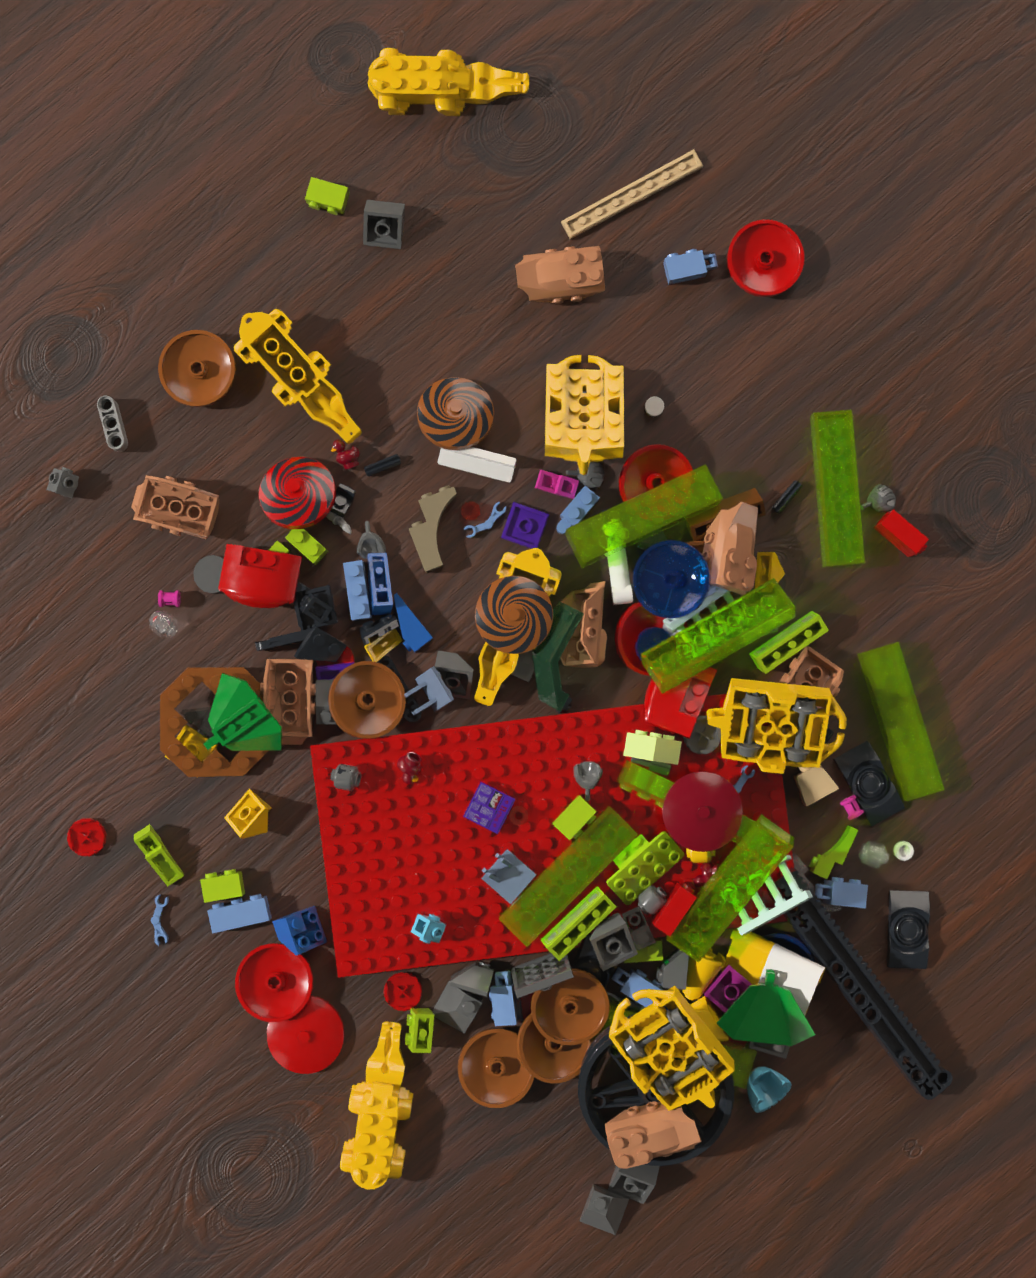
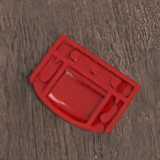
(259, 576)
(680, 706)

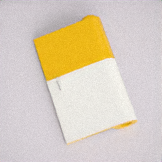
(754, 954)

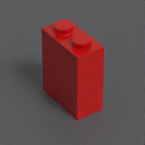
(901, 533)
(675, 908)

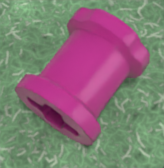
(169, 598)
(851, 807)

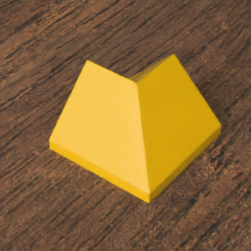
(249, 815)
(710, 1015)

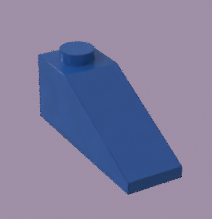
(379, 584)
(411, 628)

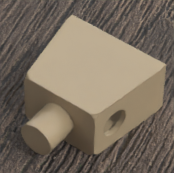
(814, 784)

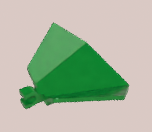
(242, 719)
(766, 1015)

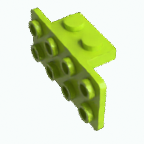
(643, 865)

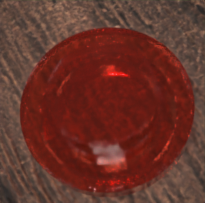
(470, 510)

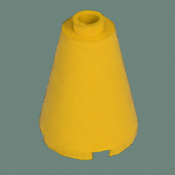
(702, 974)

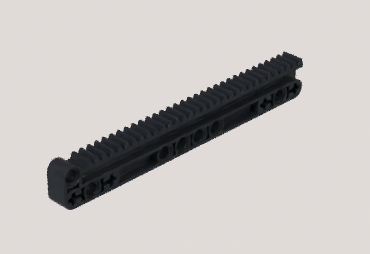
(887, 1020)

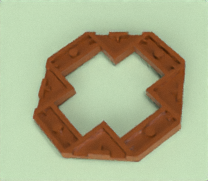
(172, 722)

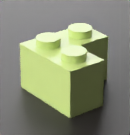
(652, 747)

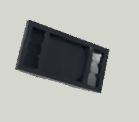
(869, 783)
(908, 929)
(587, 961)

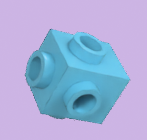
(428, 928)

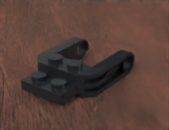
(304, 621)

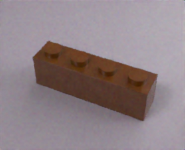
(700, 523)

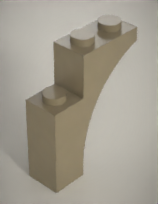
(425, 534)

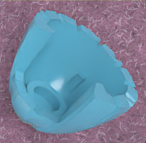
(766, 1088)

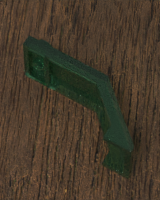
(549, 652)

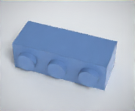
(357, 590)
(239, 913)

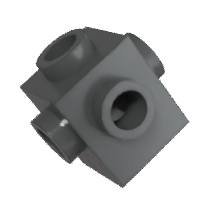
(63, 482)

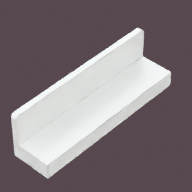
(479, 462)

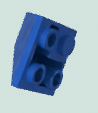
(300, 930)

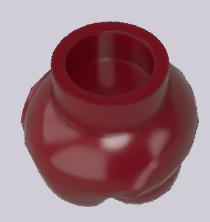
(347, 458)
(410, 766)
(707, 870)

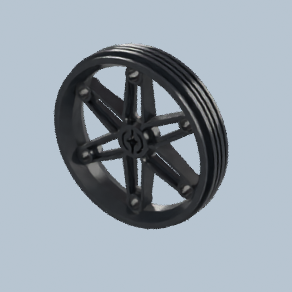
(596, 1122)

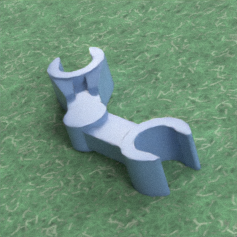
(487, 524)
(743, 778)
(155, 920)

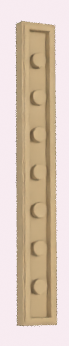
(632, 194)

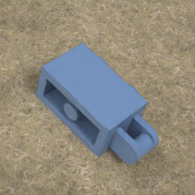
(688, 266)
(577, 509)
(842, 893)
(635, 982)
(505, 1004)

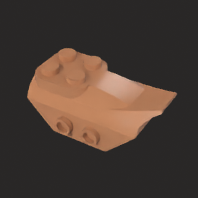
(561, 274)
(175, 506)
(731, 547)
(589, 639)
(813, 670)
(289, 697)
(648, 1133)

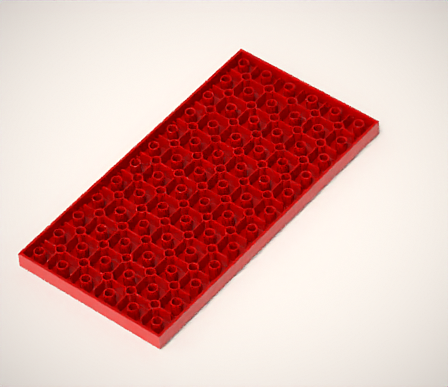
(412, 852)

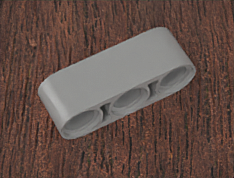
(108, 415)

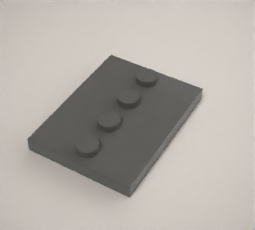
(540, 974)

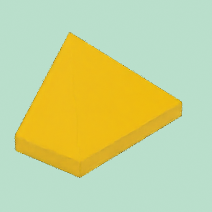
(768, 568)
(382, 645)

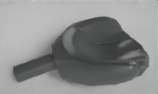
(594, 476)
(880, 499)
(370, 543)
(587, 776)

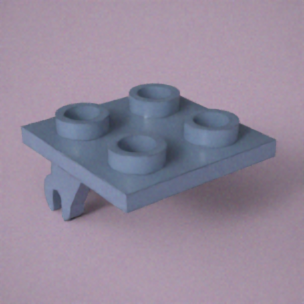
(434, 688)
(508, 876)

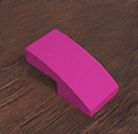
(556, 484)

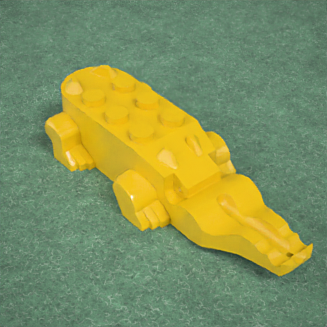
(438, 81)
(297, 374)
(497, 665)
(379, 1105)

